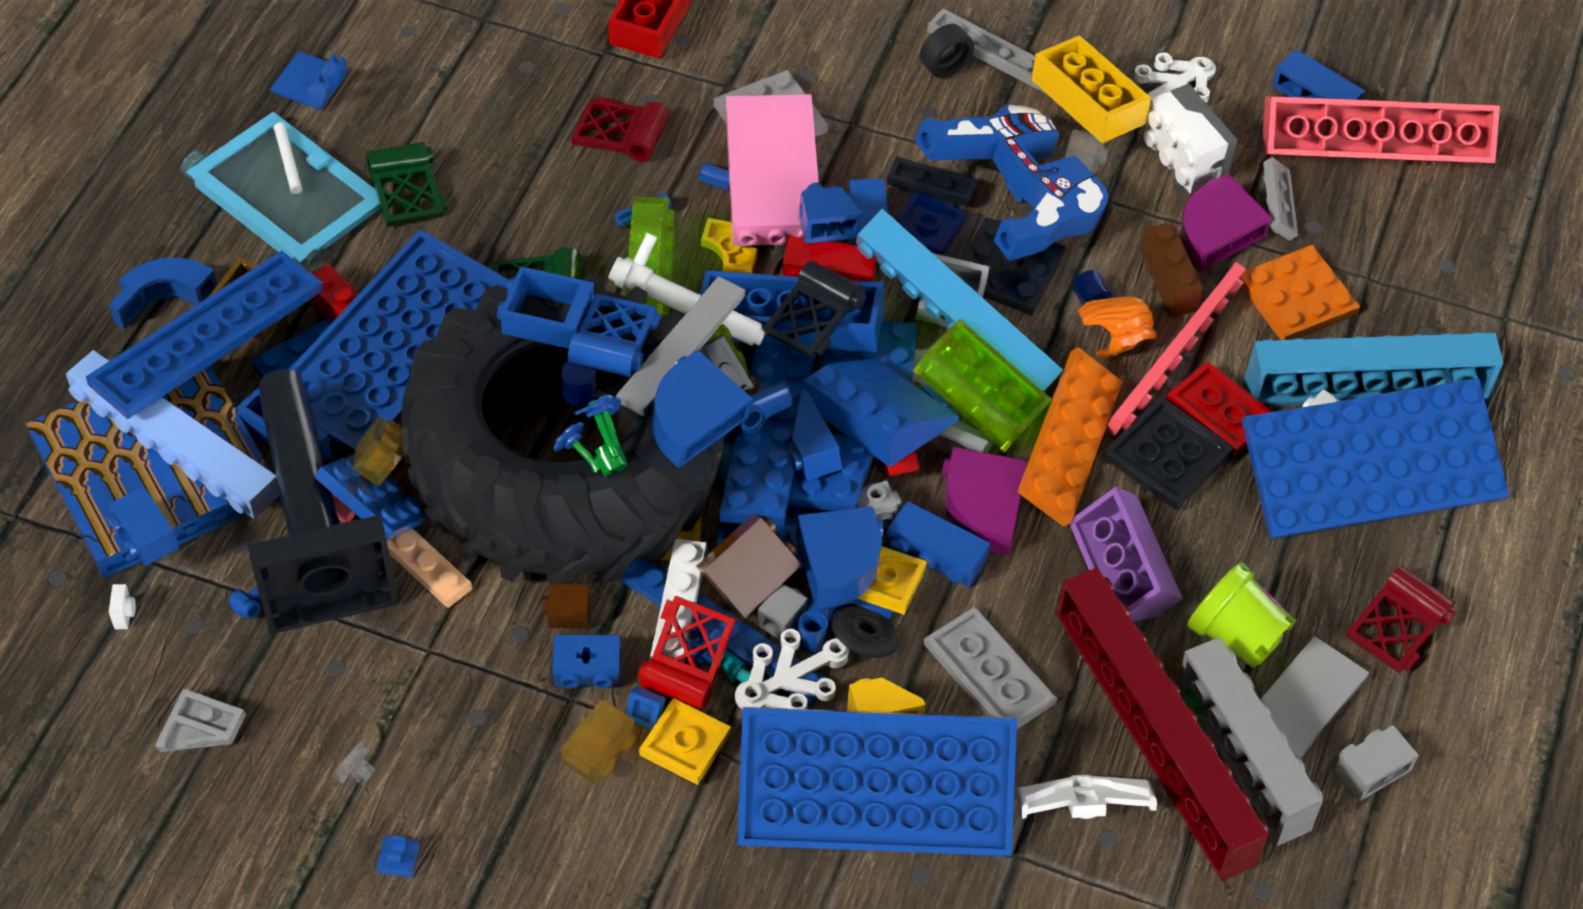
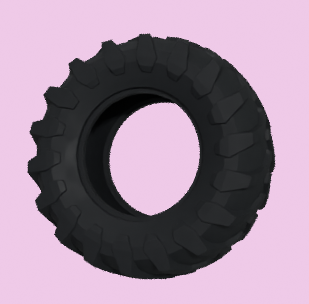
(529, 510)

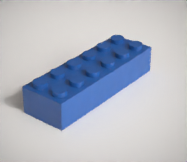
(766, 293)

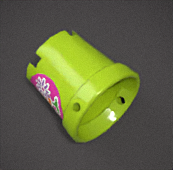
(1242, 616)

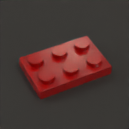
(1216, 404)

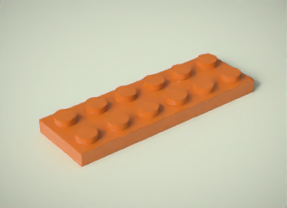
(1070, 437)

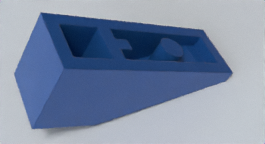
(813, 442)

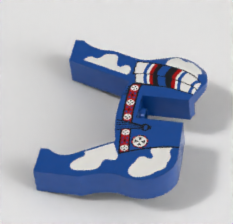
(1063, 192)

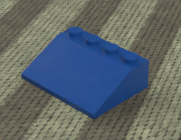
(877, 408)

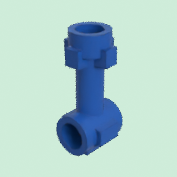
(245, 603)

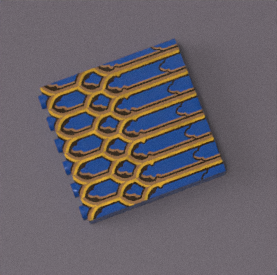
(100, 463)

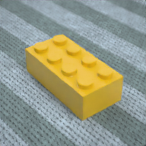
(1091, 89)

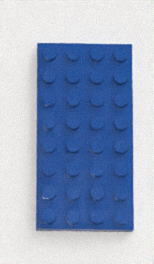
(369, 349)
(1374, 458)
(877, 781)

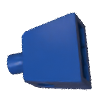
(828, 214)

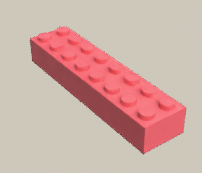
(1380, 129)

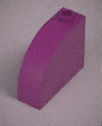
(1221, 222)
(984, 495)

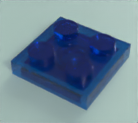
(932, 222)

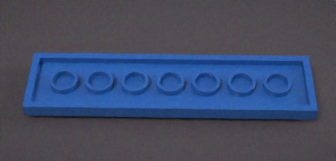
(203, 334)
(761, 460)

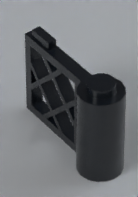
(827, 290)

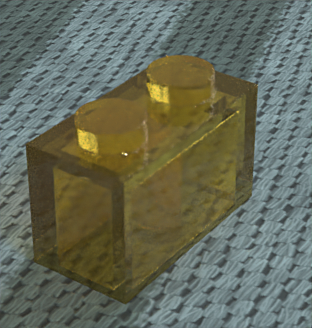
(379, 450)
(598, 742)

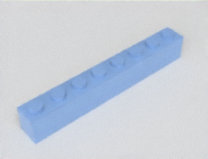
(185, 443)

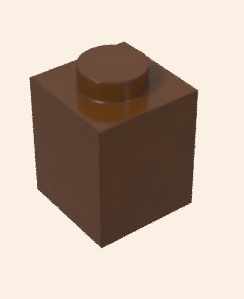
(567, 606)

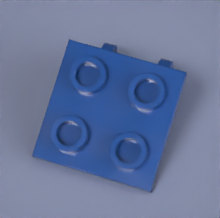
(310, 79)

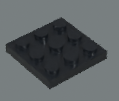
(1015, 282)
(1168, 452)

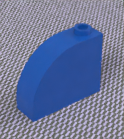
(695, 408)
(839, 553)

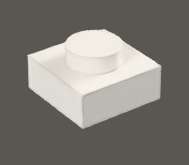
(121, 606)

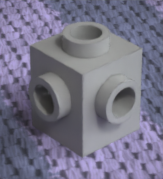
(883, 501)

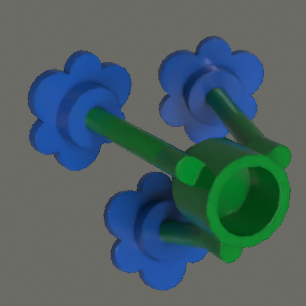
(610, 455)

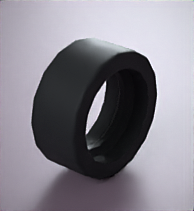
(940, 41)

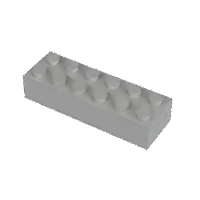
(1251, 741)

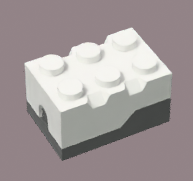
(1189, 137)

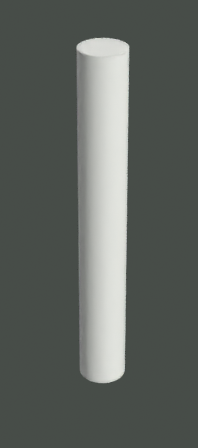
(288, 158)

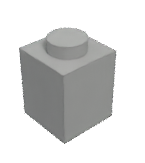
(781, 610)

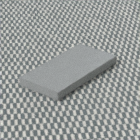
(989, 668)
(1312, 693)

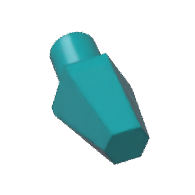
(734, 668)

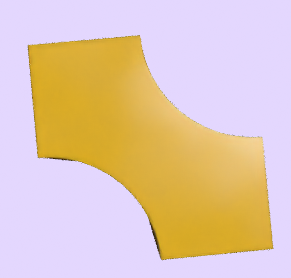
(718, 237)

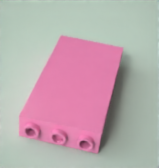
(769, 165)

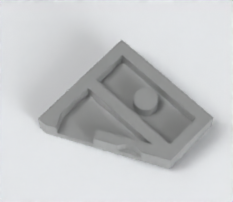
(199, 723)

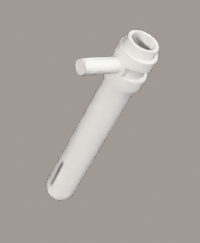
(635, 273)

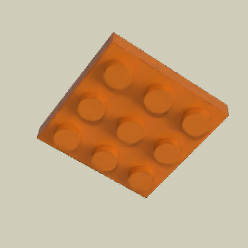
(1298, 294)

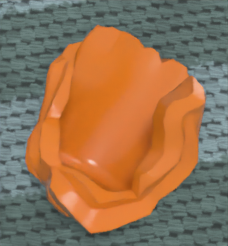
(1124, 317)

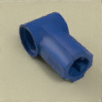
(766, 404)
(816, 621)

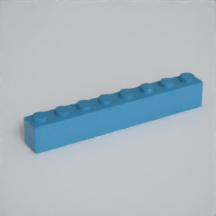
(950, 296)

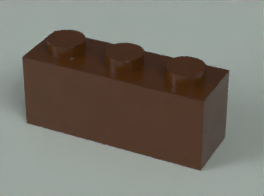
(1171, 269)

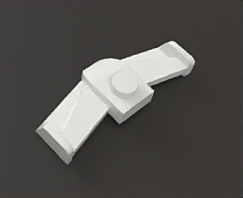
(1085, 795)

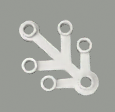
(1198, 69)
(787, 677)

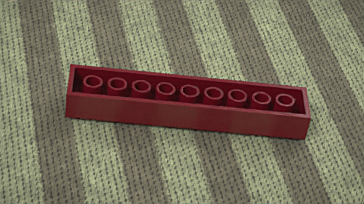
(1162, 724)

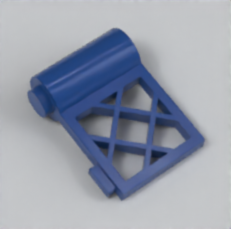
(607, 349)

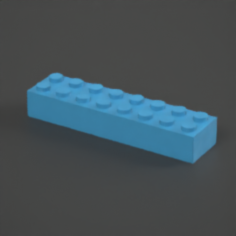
(1368, 366)

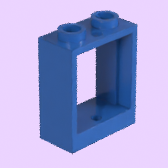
(546, 286)

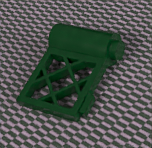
(400, 166)
(562, 262)

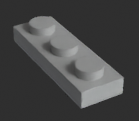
(1280, 199)

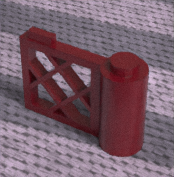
(639, 133)
(1419, 602)

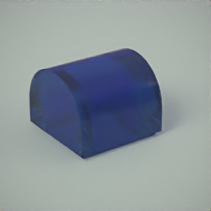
(1090, 287)
(578, 384)

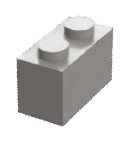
(1375, 762)

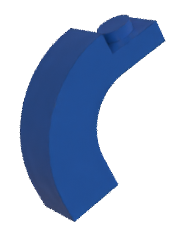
(158, 280)

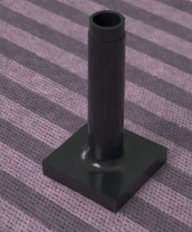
(321, 565)

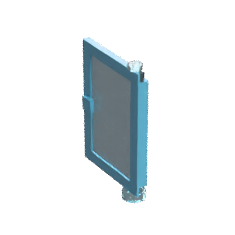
(253, 187)

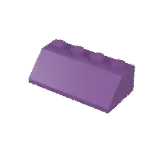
(1122, 545)

